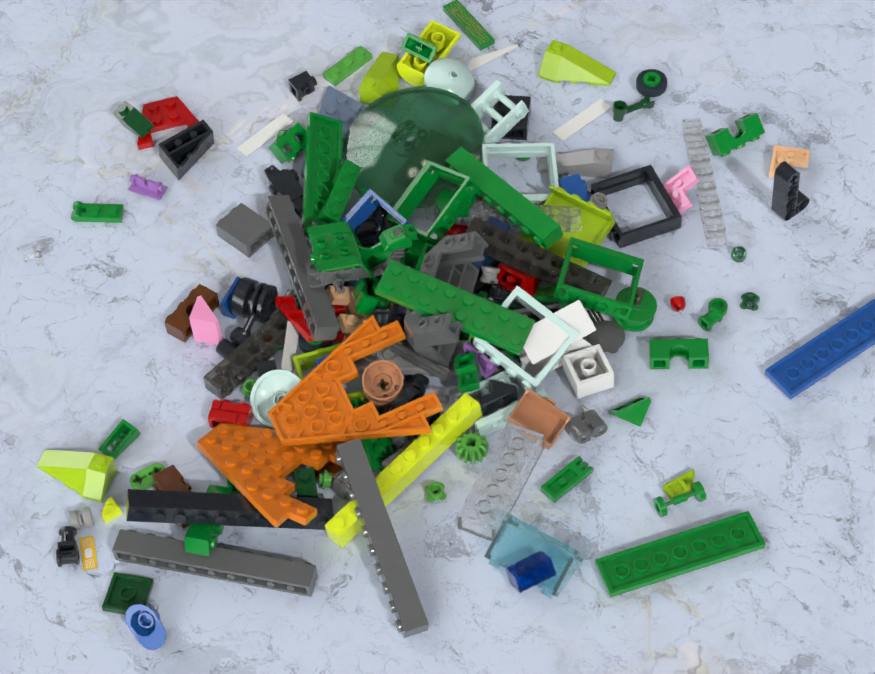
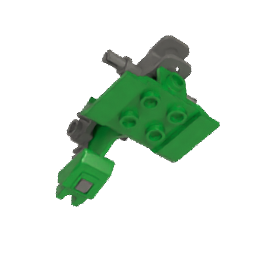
(342, 258)

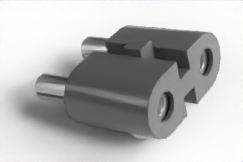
(586, 426)

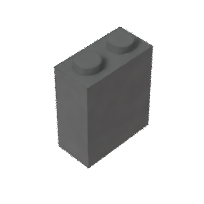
(244, 230)

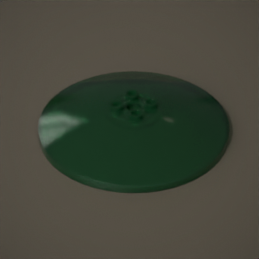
(388, 161)

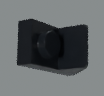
(500, 396)

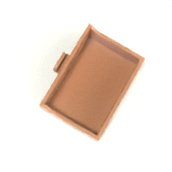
(539, 416)

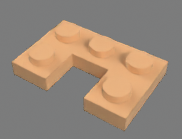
(348, 322)

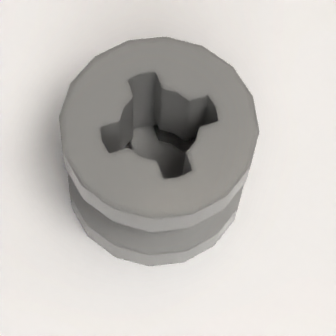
(489, 274)

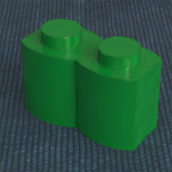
(365, 295)

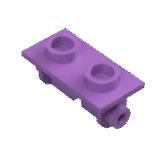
(147, 187)
(486, 366)

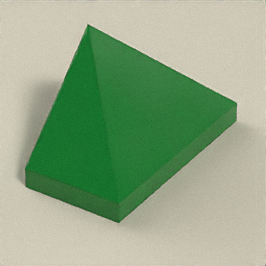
(419, 47)
(632, 411)

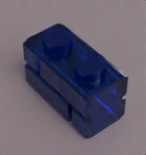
(530, 571)

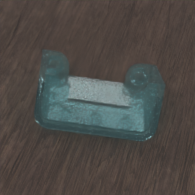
(519, 540)

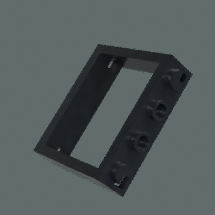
(633, 178)

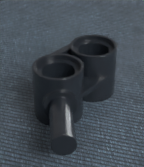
(237, 337)

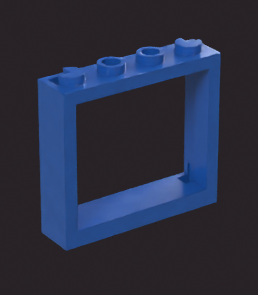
(365, 208)

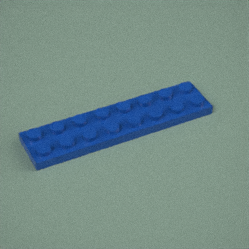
(825, 352)

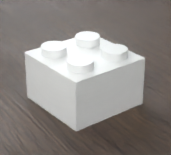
(588, 371)

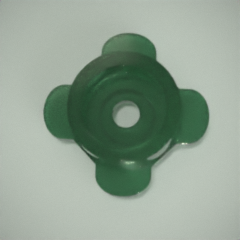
(749, 297)

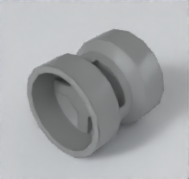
(76, 518)

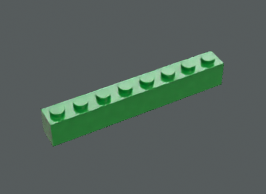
(506, 199)

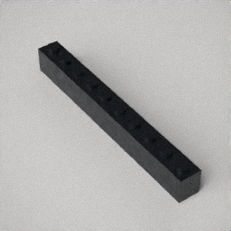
(213, 509)

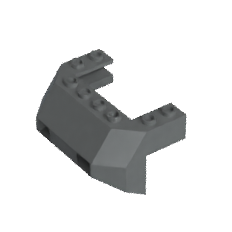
(449, 262)

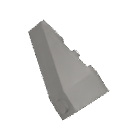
(587, 162)

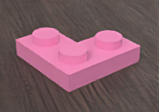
(679, 185)

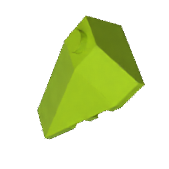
(82, 471)

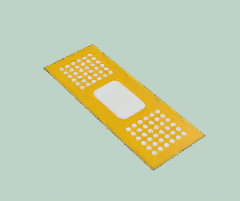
(88, 553)

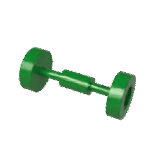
(661, 506)

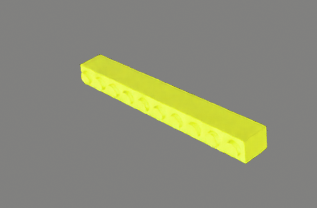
(409, 464)

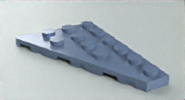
(340, 107)

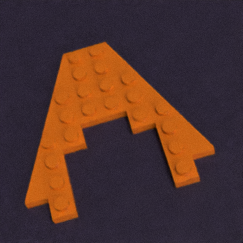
(321, 411)

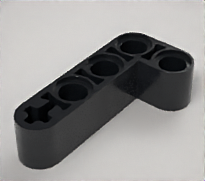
(786, 196)

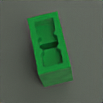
(289, 142)

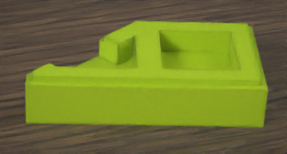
(680, 485)

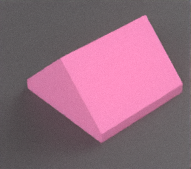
(204, 323)

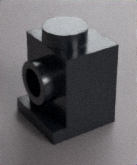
(302, 85)

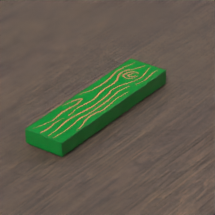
(468, 25)

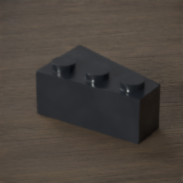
(186, 148)

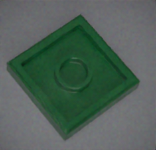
(126, 591)

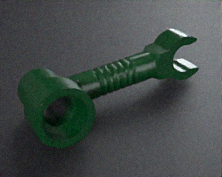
(620, 107)

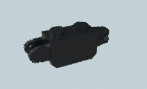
(284, 183)

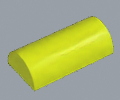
(413, 68)

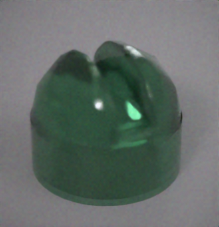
(734, 254)

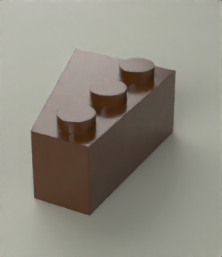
(170, 480)

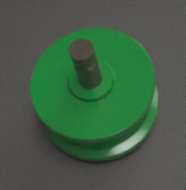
(642, 310)

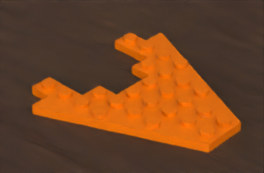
(259, 463)

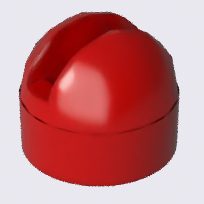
(678, 303)

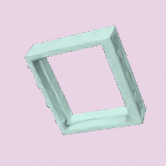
(525, 149)
(511, 368)

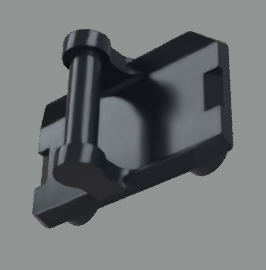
(373, 227)

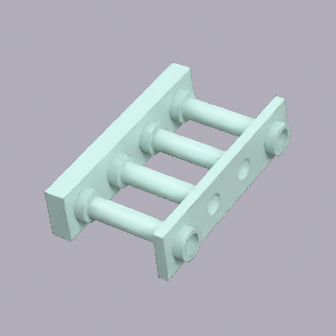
(484, 105)
(498, 419)

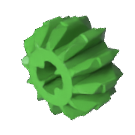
(471, 447)

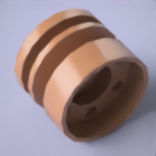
(382, 373)

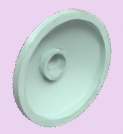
(440, 76)
(269, 391)

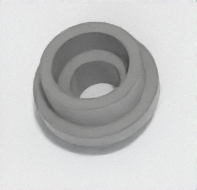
(599, 200)

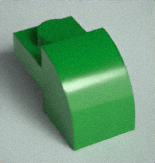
(468, 372)

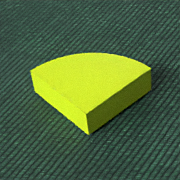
(110, 510)

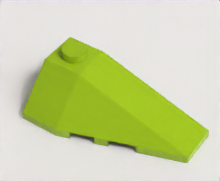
(566, 63)
(380, 78)

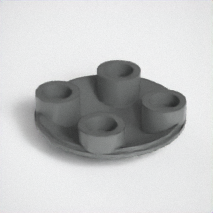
(608, 335)

